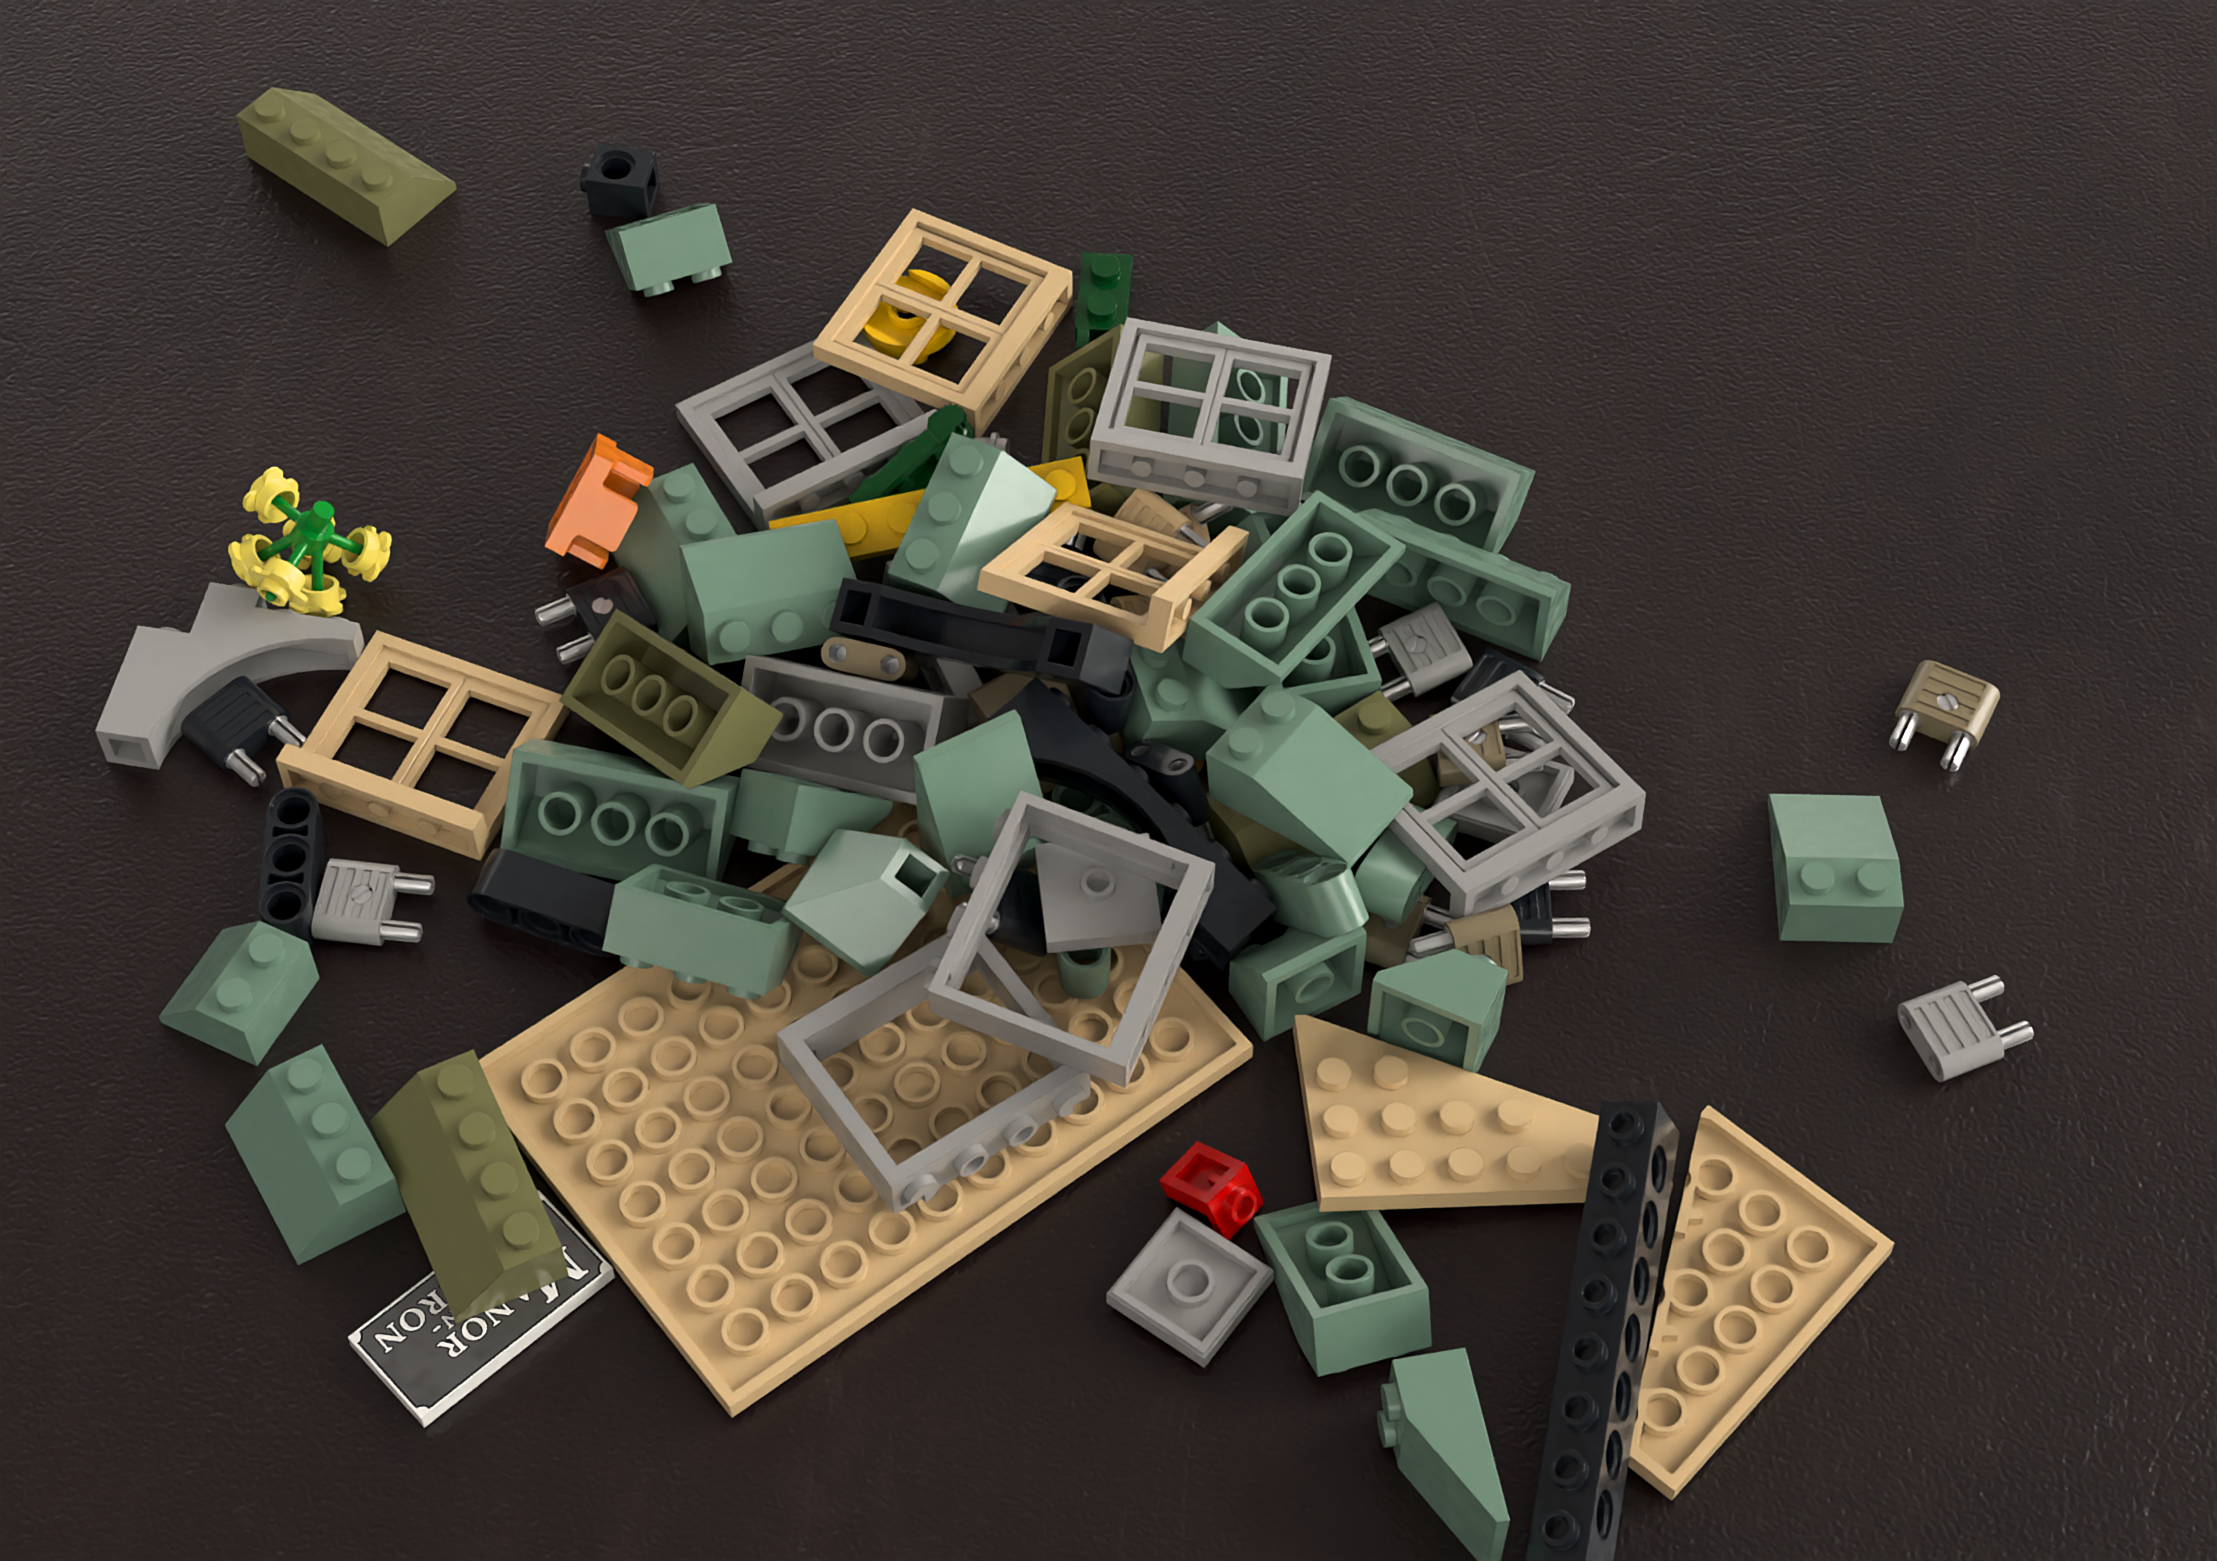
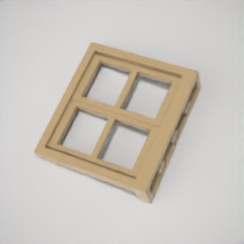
(1008, 348)
(1171, 602)
(396, 801)

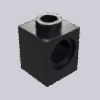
(621, 182)

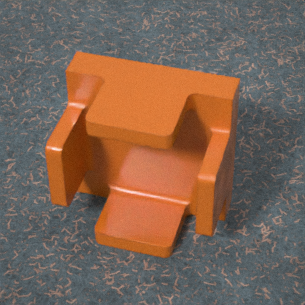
(598, 503)

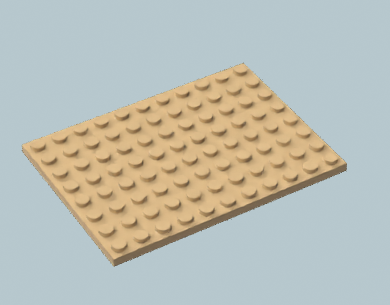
(733, 1198)

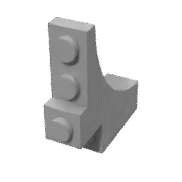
(231, 637)

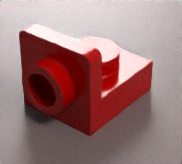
(1215, 1187)

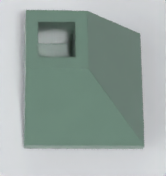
(865, 896)

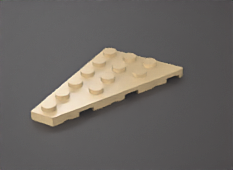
(1429, 1134)
(1745, 1291)

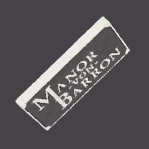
(437, 1362)

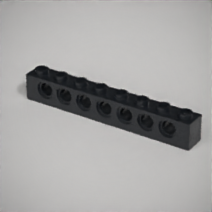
(1605, 1335)

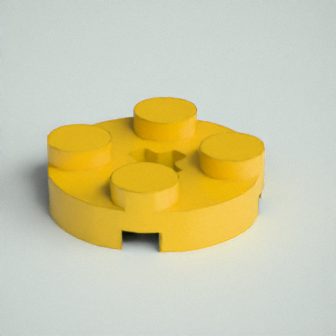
(894, 334)

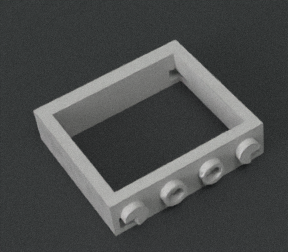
(1103, 842)
(964, 1149)

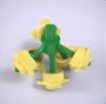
(311, 541)

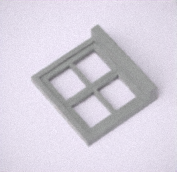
(1197, 465)
(816, 488)
(1542, 846)

